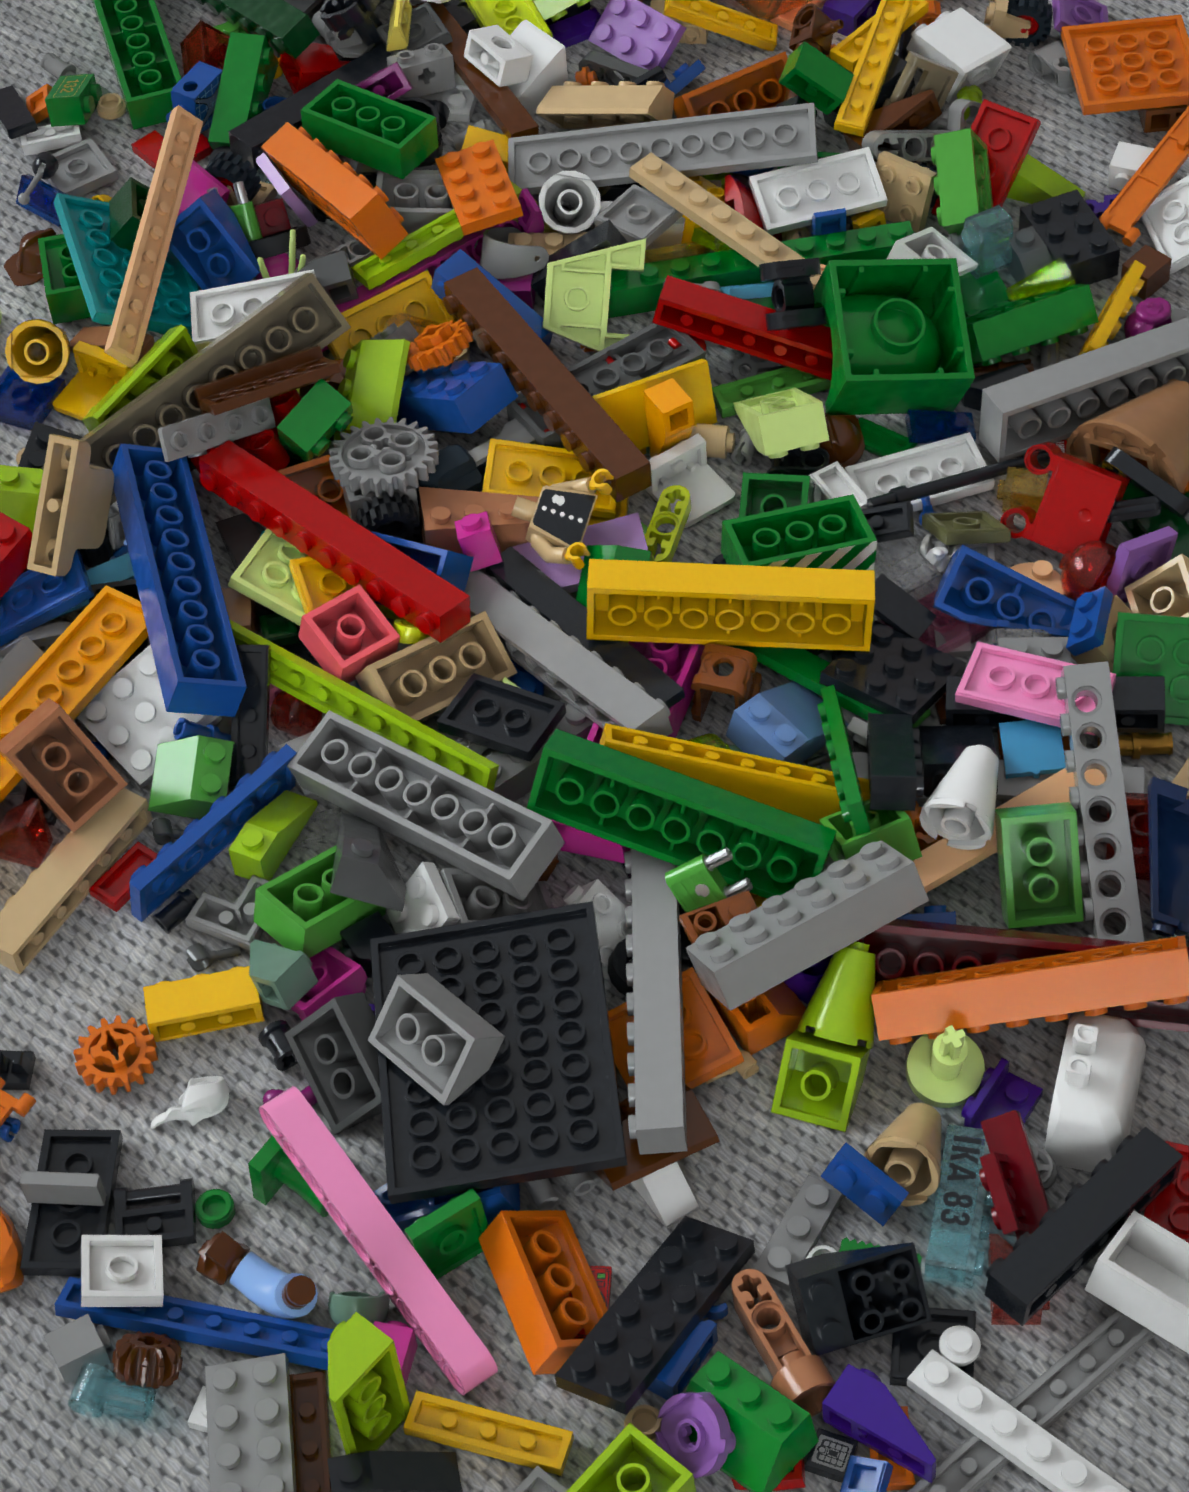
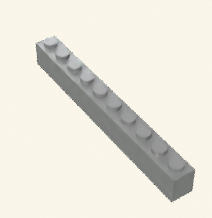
(564, 663)
(656, 1008)

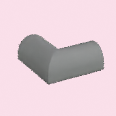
(226, 919)

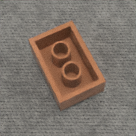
(61, 765)

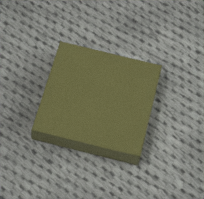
(966, 528)

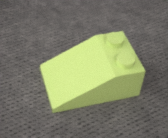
(783, 422)

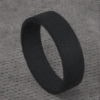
(279, 242)

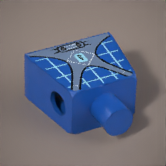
(198, 92)

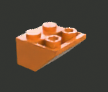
(763, 1018)

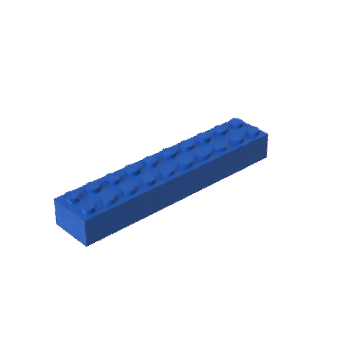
(177, 583)

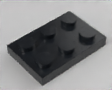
(501, 717)

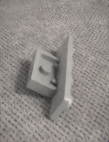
(206, 431)

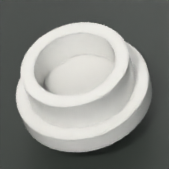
(959, 1345)

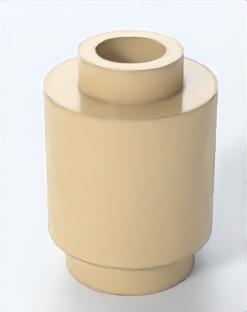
(718, 439)

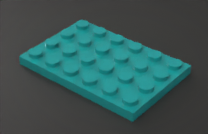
(103, 267)

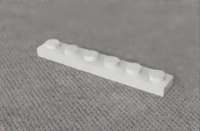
(1006, 1428)

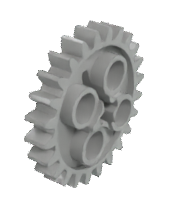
(384, 456)

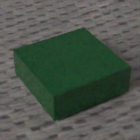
(278, 629)

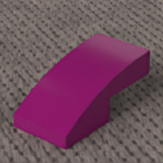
(533, 219)

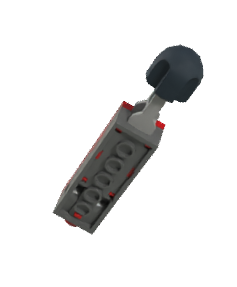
(624, 362)

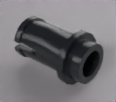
(176, 911)

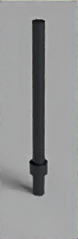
(903, 494)

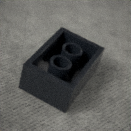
(1074, 235)

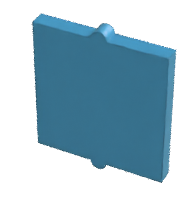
(1031, 748)

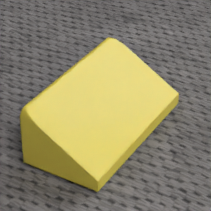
(399, 25)

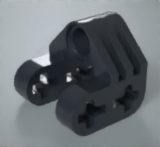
(793, 294)

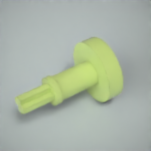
(945, 1068)

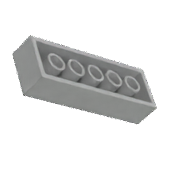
(806, 924)

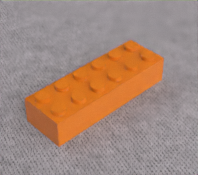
(336, 189)

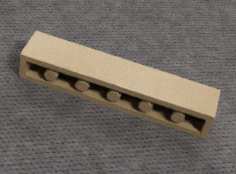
(66, 876)

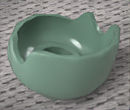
(345, 1304)

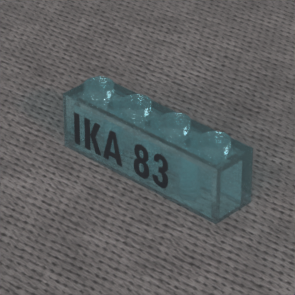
(959, 1211)

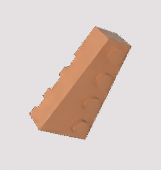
(442, 507)

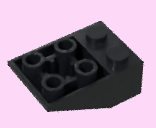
(857, 1295)

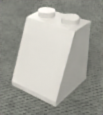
(961, 44)
(547, 65)

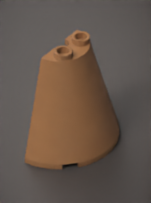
(1147, 428)

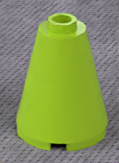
(843, 1001)

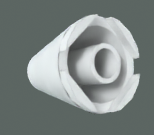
(572, 191)
(964, 801)

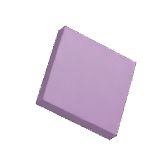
(286, 190)

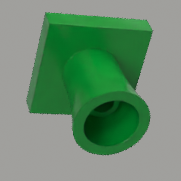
(272, 1169)

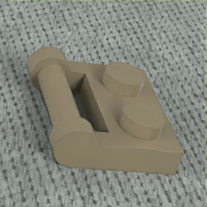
(934, 77)

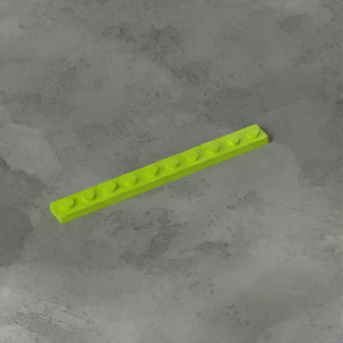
(330, 693)

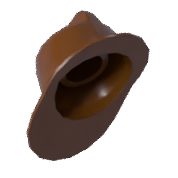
(26, 265)
(845, 439)

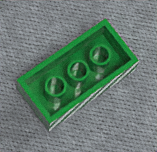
(805, 536)

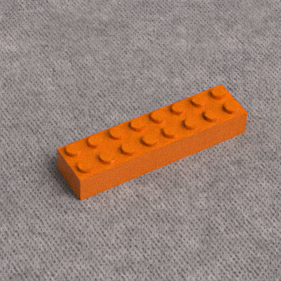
(1032, 989)

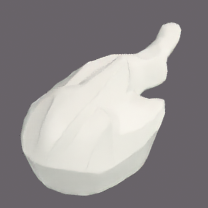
(938, 553)
(201, 1100)

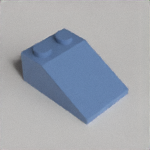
(779, 724)

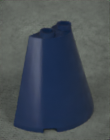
(1168, 858)

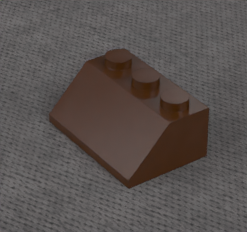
(699, 1136)

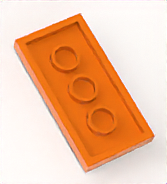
(479, 187)

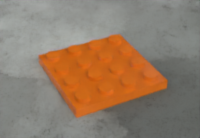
(1129, 63)

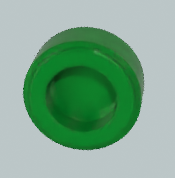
(215, 1208)

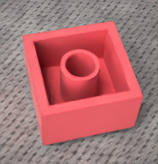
(348, 634)

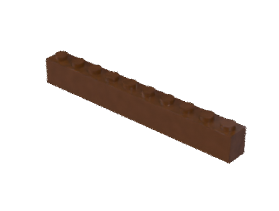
(547, 384)

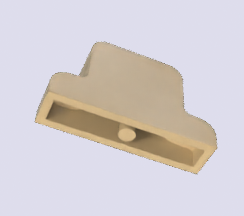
(70, 506)

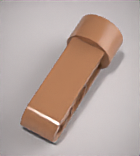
(793, 1367)

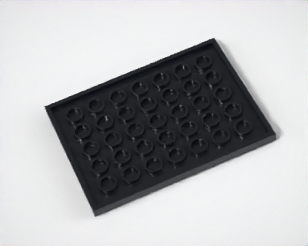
(553, 1085)

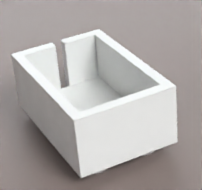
(1146, 1278)

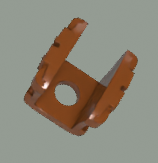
(741, 683)

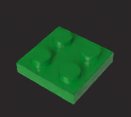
(449, 1233)

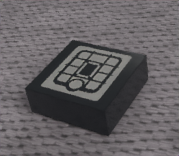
(830, 1455)

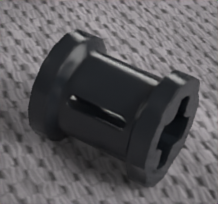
(274, 1039)

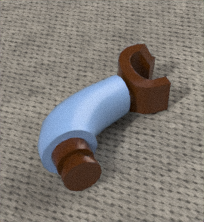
(266, 1286)

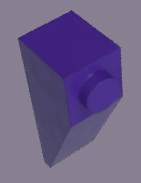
(870, 1414)

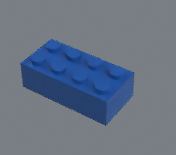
(455, 396)

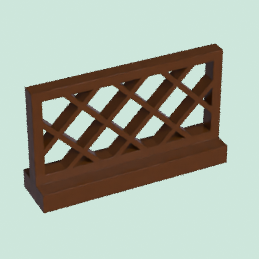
(265, 381)

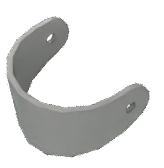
(509, 260)

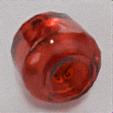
(293, 715)

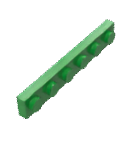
(842, 761)

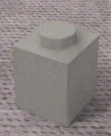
(78, 1345)

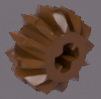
(147, 1360)

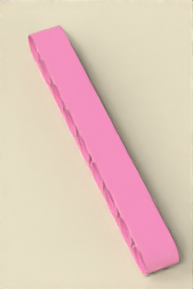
(378, 1241)

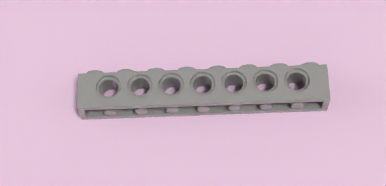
(1095, 682)

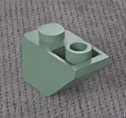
(280, 973)

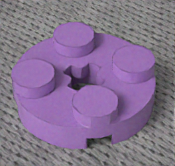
(712, 1427)

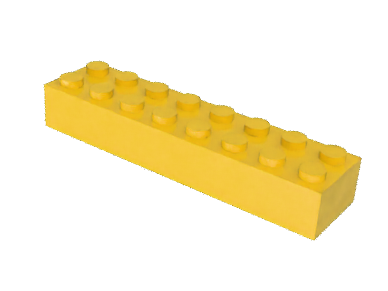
(730, 605)

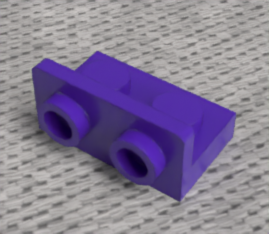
(1000, 1094)

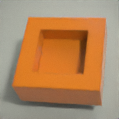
(36, 103)

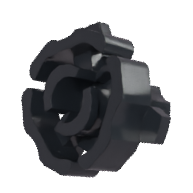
(352, 15)

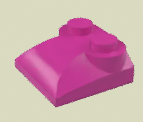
(336, 977)

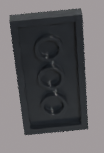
(56, 1229)

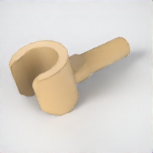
(745, 1069)

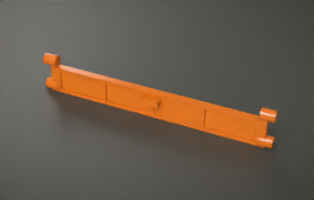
(1148, 182)

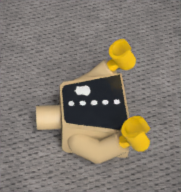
(562, 517)

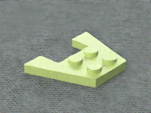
(580, 293)

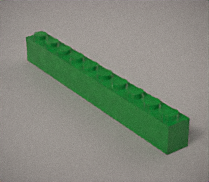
(639, 291)

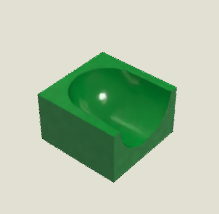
(895, 335)

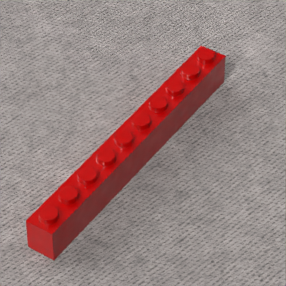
(335, 541)

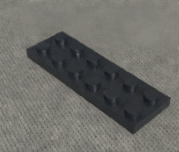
(654, 1315)

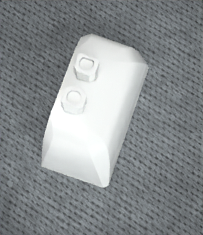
(1094, 1090)

